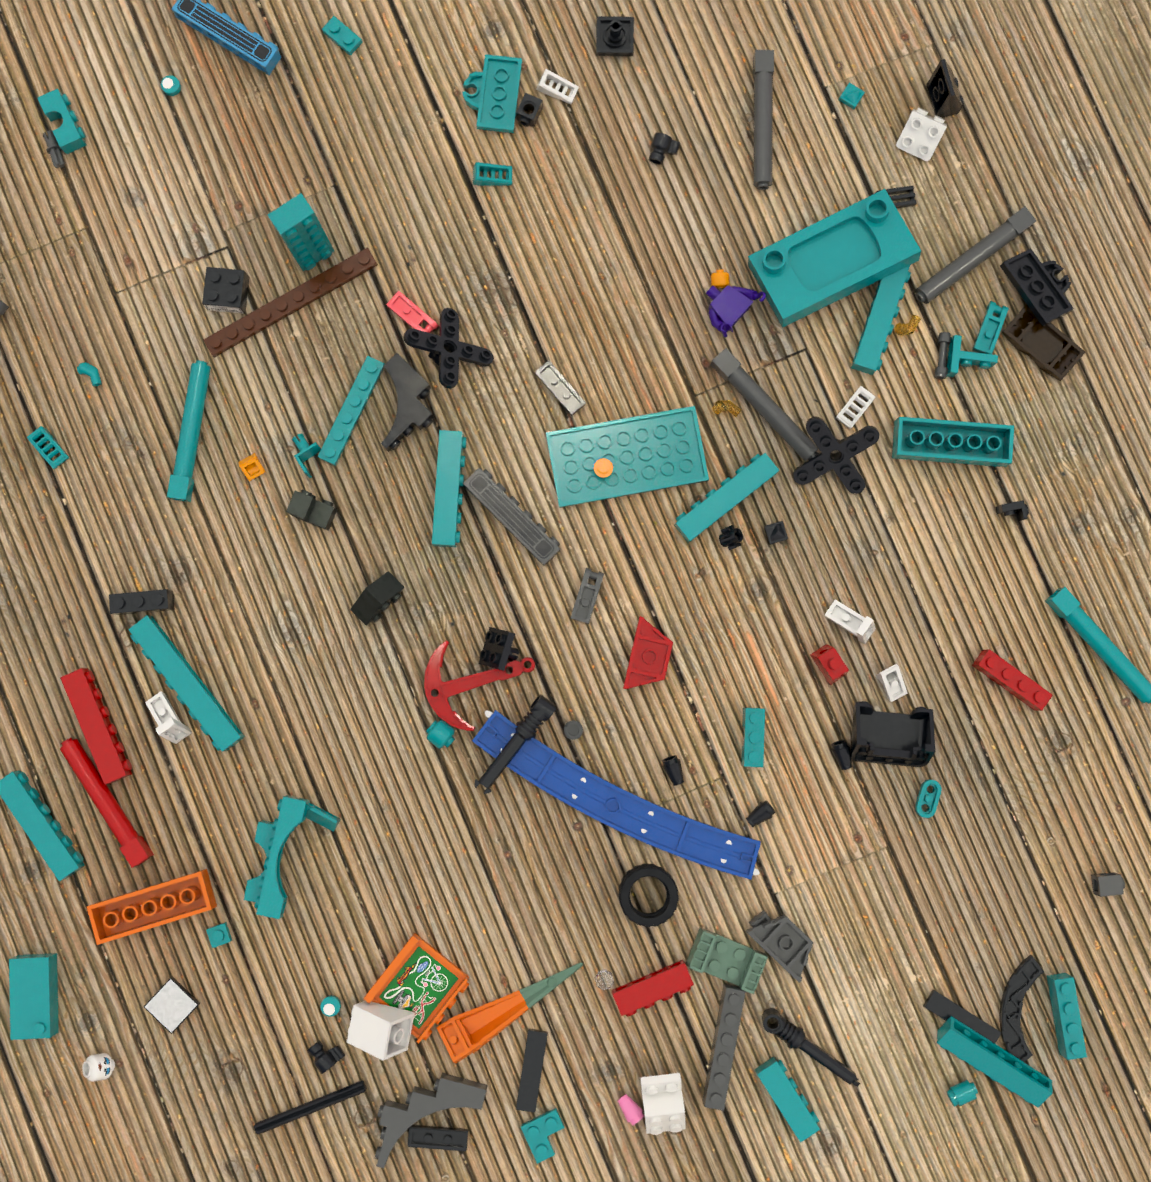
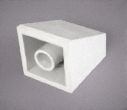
(380, 1029)

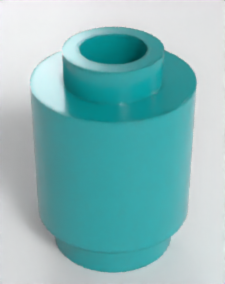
(962, 1093)

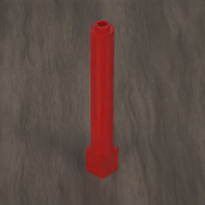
(132, 845)

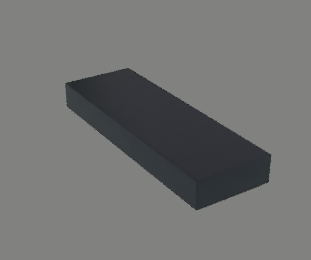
(438, 1138)

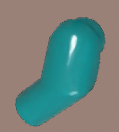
(90, 370)

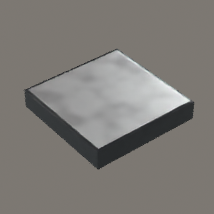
(171, 1005)

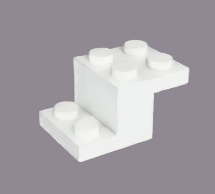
(663, 1103)

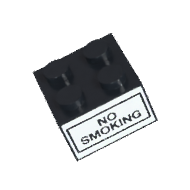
(225, 290)

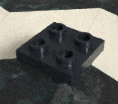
(615, 36)
(498, 649)

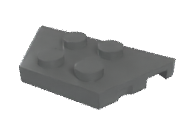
(784, 943)

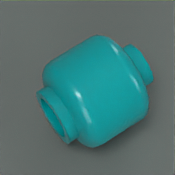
(440, 734)

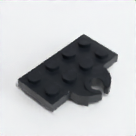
(1039, 286)

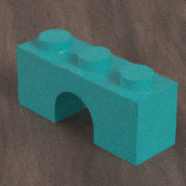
(68, 135)
(754, 730)

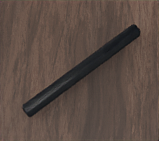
(310, 1107)

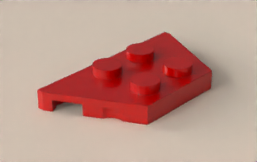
(648, 656)

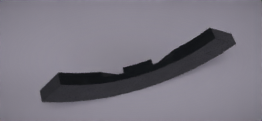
(1012, 1005)

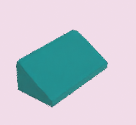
(322, 817)

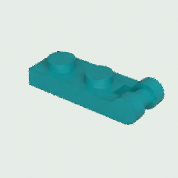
(990, 328)

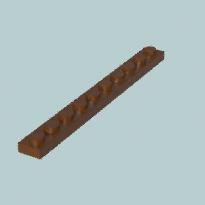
(290, 302)

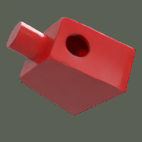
(830, 663)

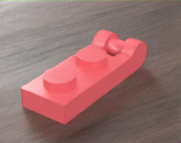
(411, 313)

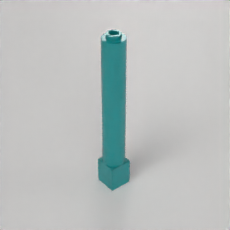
(181, 481)
(1068, 607)

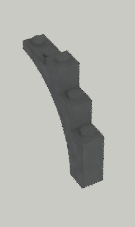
(398, 1117)

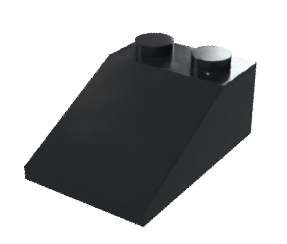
(944, 91)

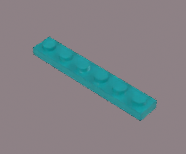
(351, 410)

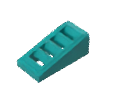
(492, 168)
(39, 433)

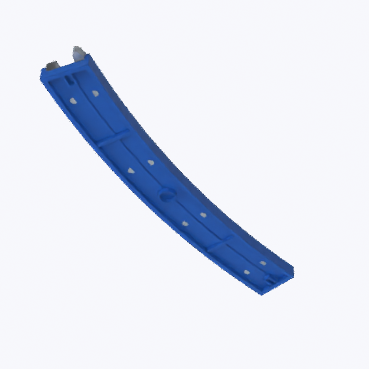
(618, 807)

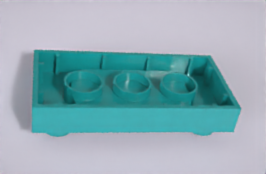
(834, 258)

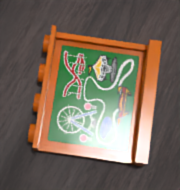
(421, 983)

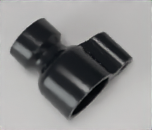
(662, 144)
(325, 1059)

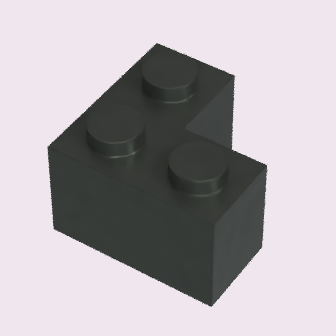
(307, 508)
(377, 598)

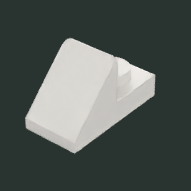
(892, 682)

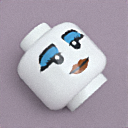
(98, 1067)

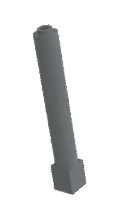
(763, 118)
(975, 255)
(730, 369)

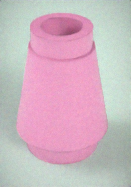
(630, 1109)

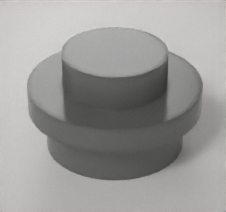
(573, 730)

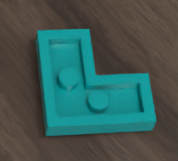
(537, 1132)

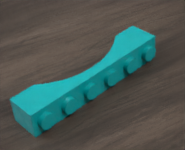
(273, 896)

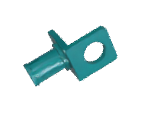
(306, 451)

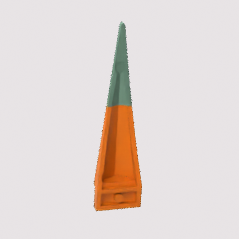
(476, 1027)

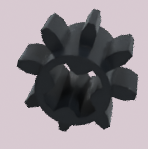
(731, 537)

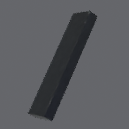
(945, 1008)
(531, 1070)

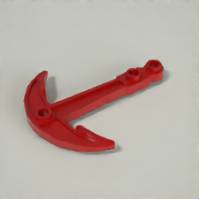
(456, 686)

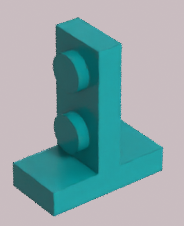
(966, 358)

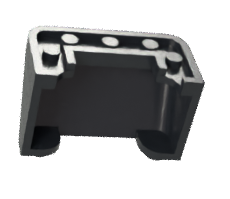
(892, 736)

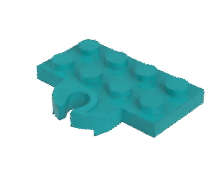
(495, 93)

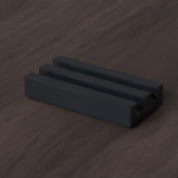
(911, 195)

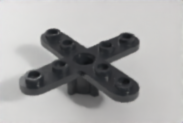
(447, 349)
(839, 461)

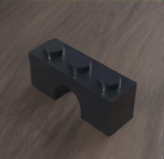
(141, 601)

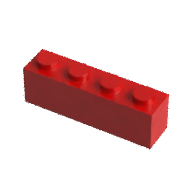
(1012, 680)
(652, 987)

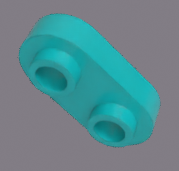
(930, 799)

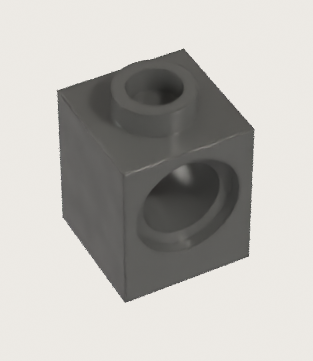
(1107, 884)

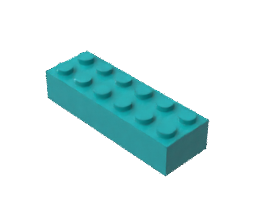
(301, 232)
(953, 441)

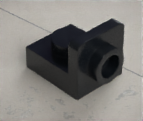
(1009, 509)

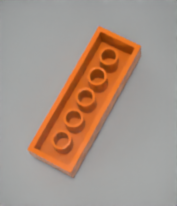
(151, 906)

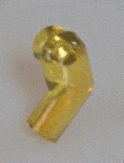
(909, 328)
(726, 405)

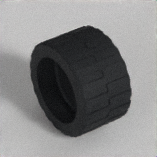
(648, 919)

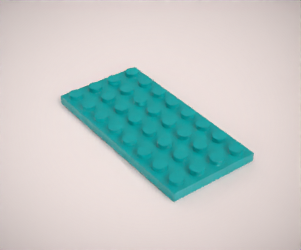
(645, 454)

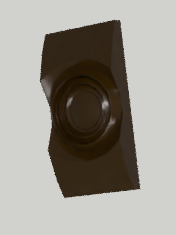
(1044, 345)

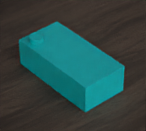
(33, 996)

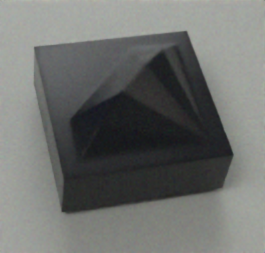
(775, 532)

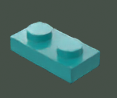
(342, 35)

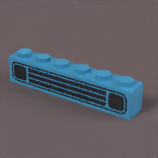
(228, 34)

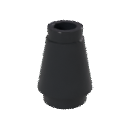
(842, 754)
(673, 769)
(761, 813)

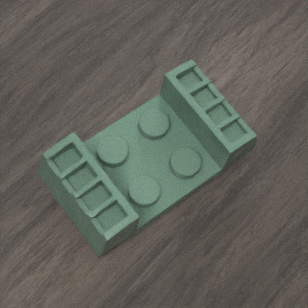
(726, 960)

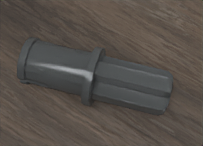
(54, 149)

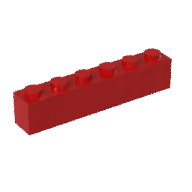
(96, 726)

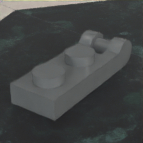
(587, 596)

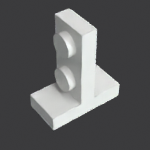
(851, 621)
(168, 722)

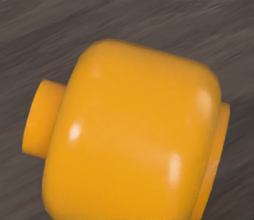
(720, 279)

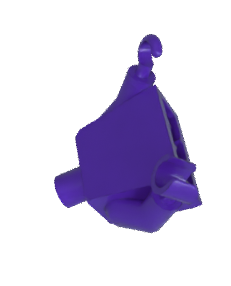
(730, 306)

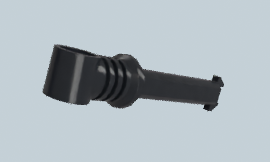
(541, 711)
(796, 1038)

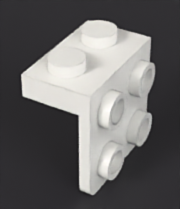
(921, 134)

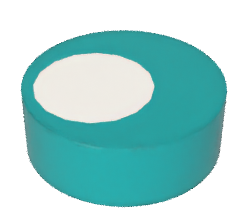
(170, 85)
(330, 1006)

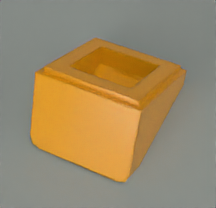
(251, 467)

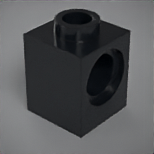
(529, 103)

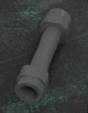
(943, 339)

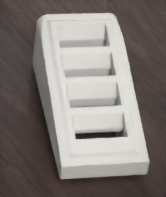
(554, 78)
(866, 395)

